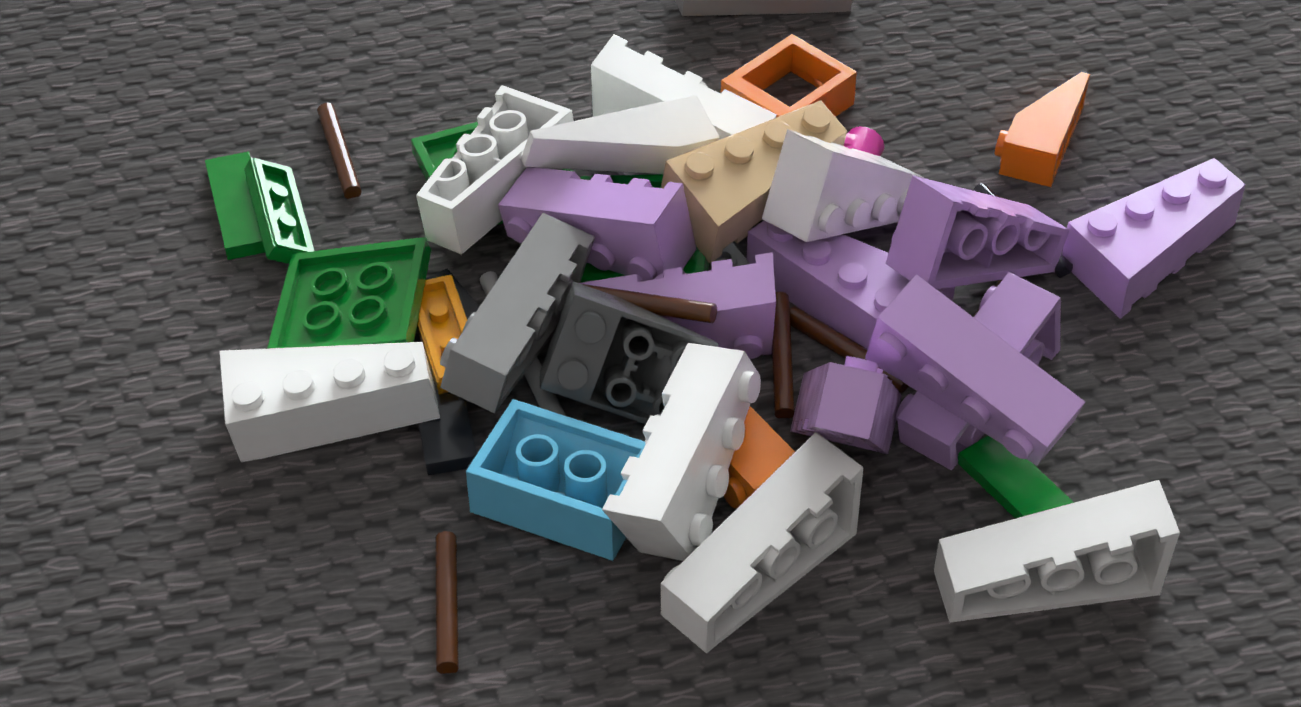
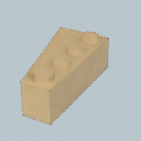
(732, 177)

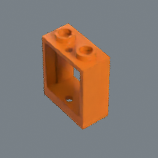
(832, 78)

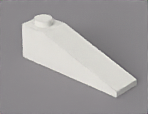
(623, 140)

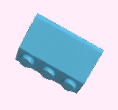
(552, 477)

